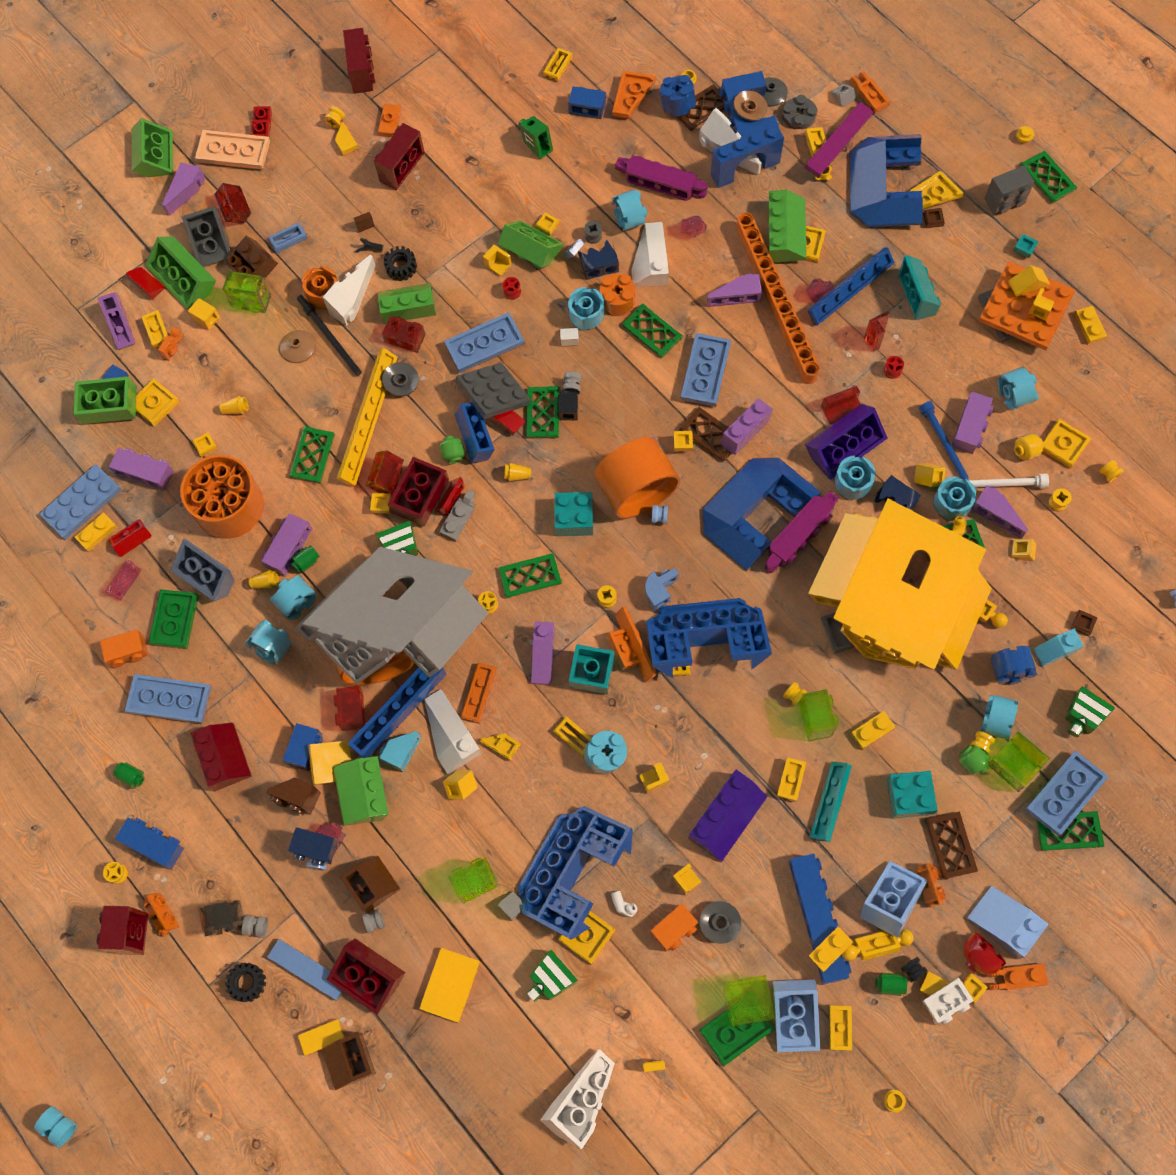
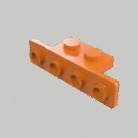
(629, 647)

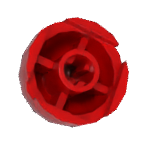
(981, 955)

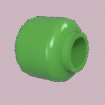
(452, 450)
(974, 760)

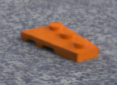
(631, 92)

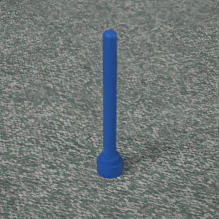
(927, 410)

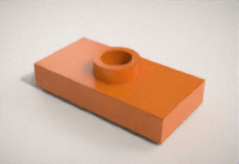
(389, 120)

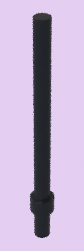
(311, 311)

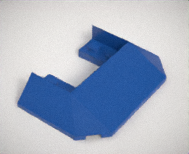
(868, 181)
(727, 511)
(706, 624)
(559, 862)

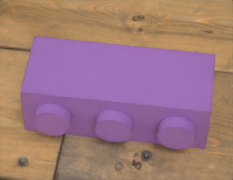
(973, 422)
(746, 426)
(141, 468)
(286, 544)

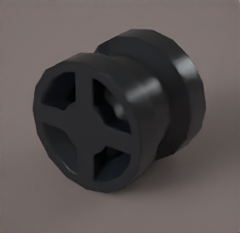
(914, 969)

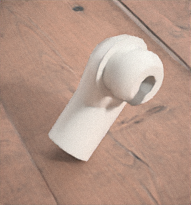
(623, 907)

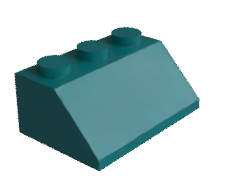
(918, 288)

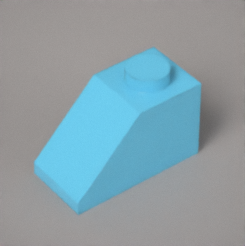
(1058, 647)
(400, 750)

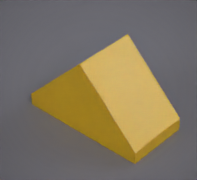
(1028, 280)

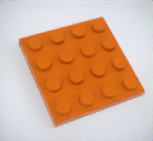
(1012, 315)

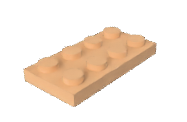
(232, 149)

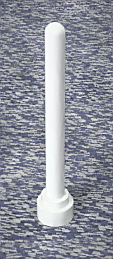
(1040, 481)

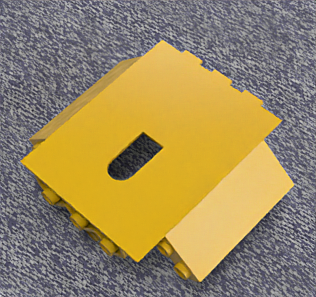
(888, 616)

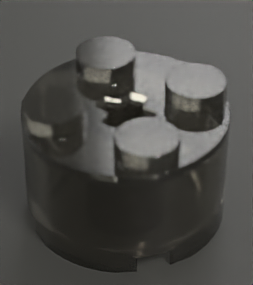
(221, 917)

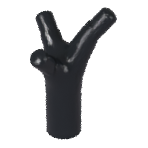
(369, 245)

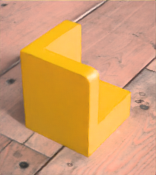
(497, 260)
(1041, 306)
(203, 313)
(929, 474)
(654, 778)
(460, 784)
(686, 879)

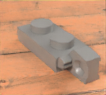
(459, 516)

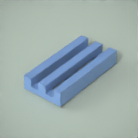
(288, 240)

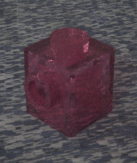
(332, 830)

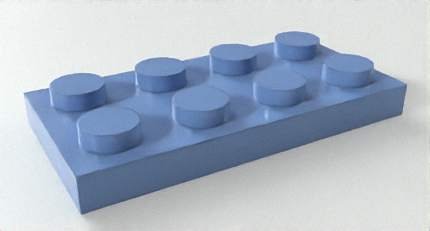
(484, 342)
(705, 370)
(80, 501)
(168, 698)
(1067, 793)

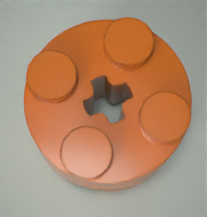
(317, 283)
(618, 294)

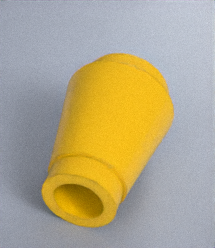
(234, 406)
(516, 472)
(264, 580)

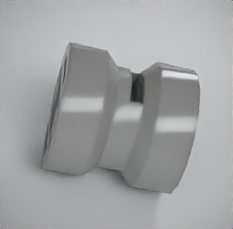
(572, 381)
(255, 926)

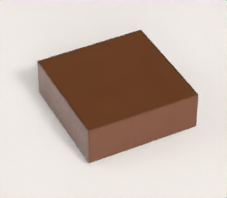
(934, 218)
(364, 222)
(1084, 622)

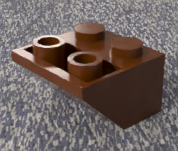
(250, 258)
(296, 794)
(370, 883)
(348, 1060)

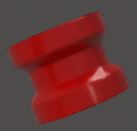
(511, 283)
(897, 364)

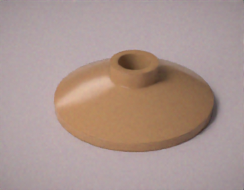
(750, 105)
(300, 352)

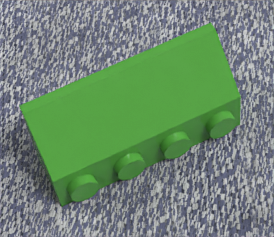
(787, 226)
(179, 271)

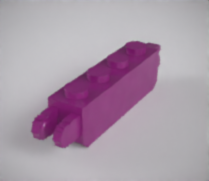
(661, 178)
(800, 530)

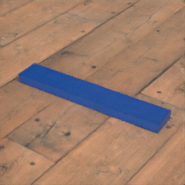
(850, 286)

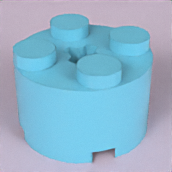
(629, 209)
(586, 308)
(1018, 388)
(854, 477)
(954, 498)
(293, 597)
(269, 642)
(999, 716)
(614, 746)

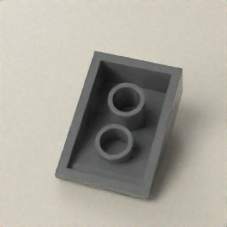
(207, 236)

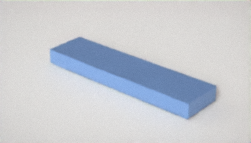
(304, 968)

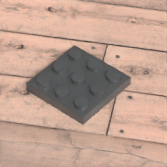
(492, 390)

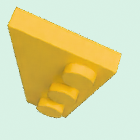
(938, 190)

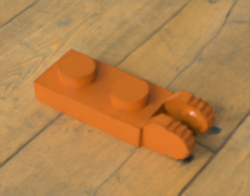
(870, 92)
(1020, 977)

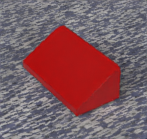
(145, 282)
(450, 496)
(129, 538)

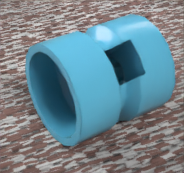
(55, 1126)

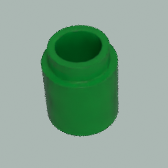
(305, 559)
(129, 775)
(891, 984)

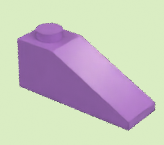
(184, 185)
(739, 291)
(116, 319)
(998, 510)
(542, 653)

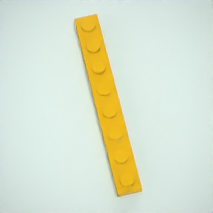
(365, 420)

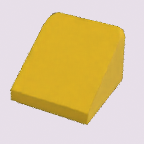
(1024, 549)

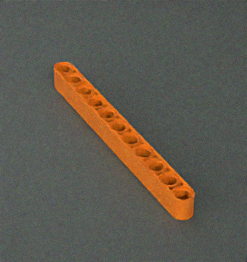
(777, 304)

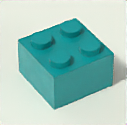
(573, 514)
(591, 669)
(911, 794)

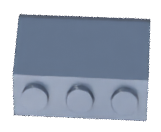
(202, 571)

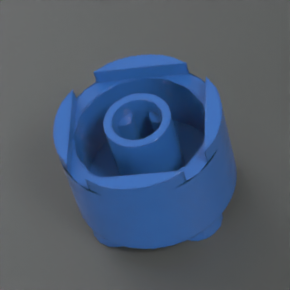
(677, 95)
(1013, 665)

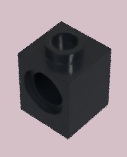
(568, 405)

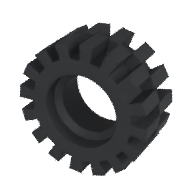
(400, 272)
(233, 979)

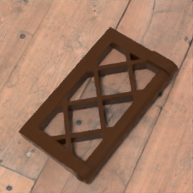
(702, 96)
(710, 420)
(967, 848)

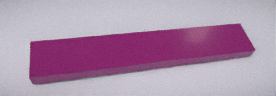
(839, 139)

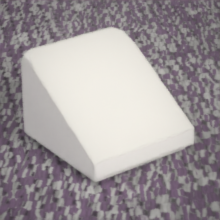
(569, 337)

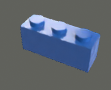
(474, 433)
(150, 842)

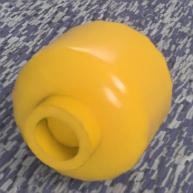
(1028, 447)

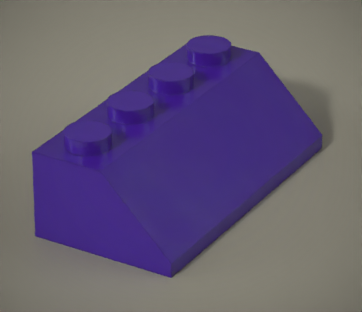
(850, 436)
(728, 815)

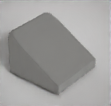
(844, 94)
(511, 905)

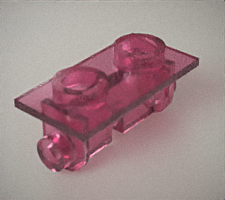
(123, 580)

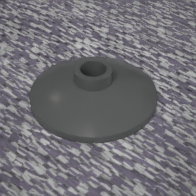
(777, 94)
(398, 372)
(725, 912)

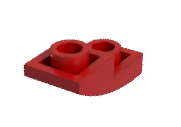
(261, 121)
(509, 420)

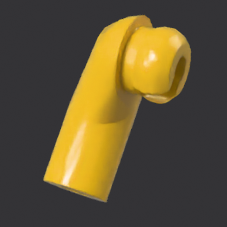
(959, 525)

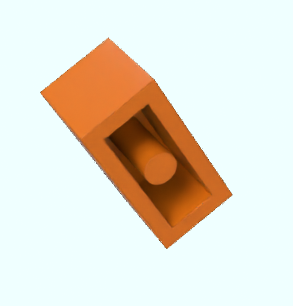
(124, 648)
(674, 928)

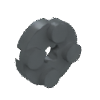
(801, 104)

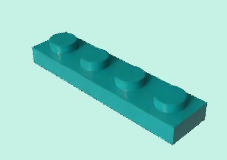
(830, 801)

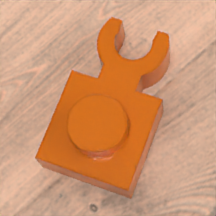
(169, 345)

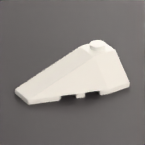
(718, 132)
(650, 262)
(346, 297)
(450, 736)
(576, 1107)

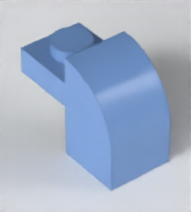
(656, 590)

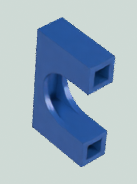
(731, 88)
(725, 159)

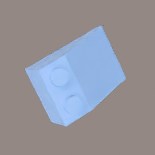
(893, 899)
(1007, 922)
(796, 1015)

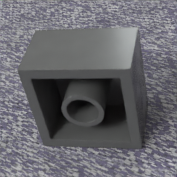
(1009, 190)

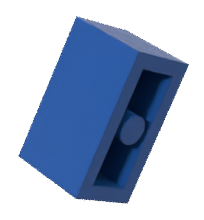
(587, 102)
(297, 750)

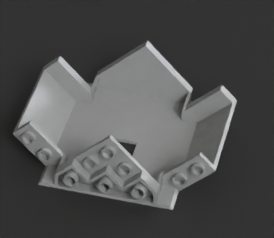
(366, 629)

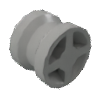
(373, 921)

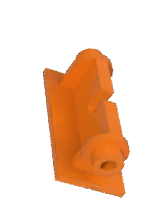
(934, 892)
(156, 906)

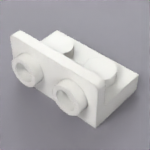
(948, 1001)

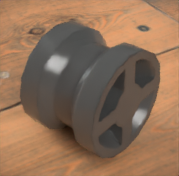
(594, 236)

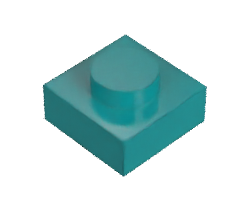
(1025, 246)

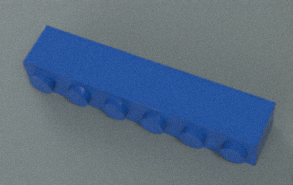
(394, 712)
(817, 911)

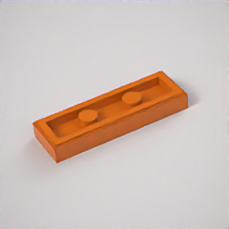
(478, 693)

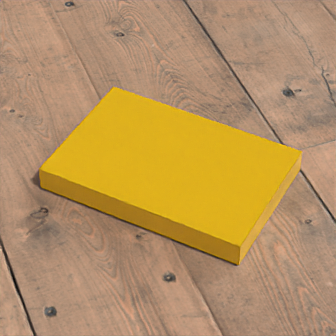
(449, 985)

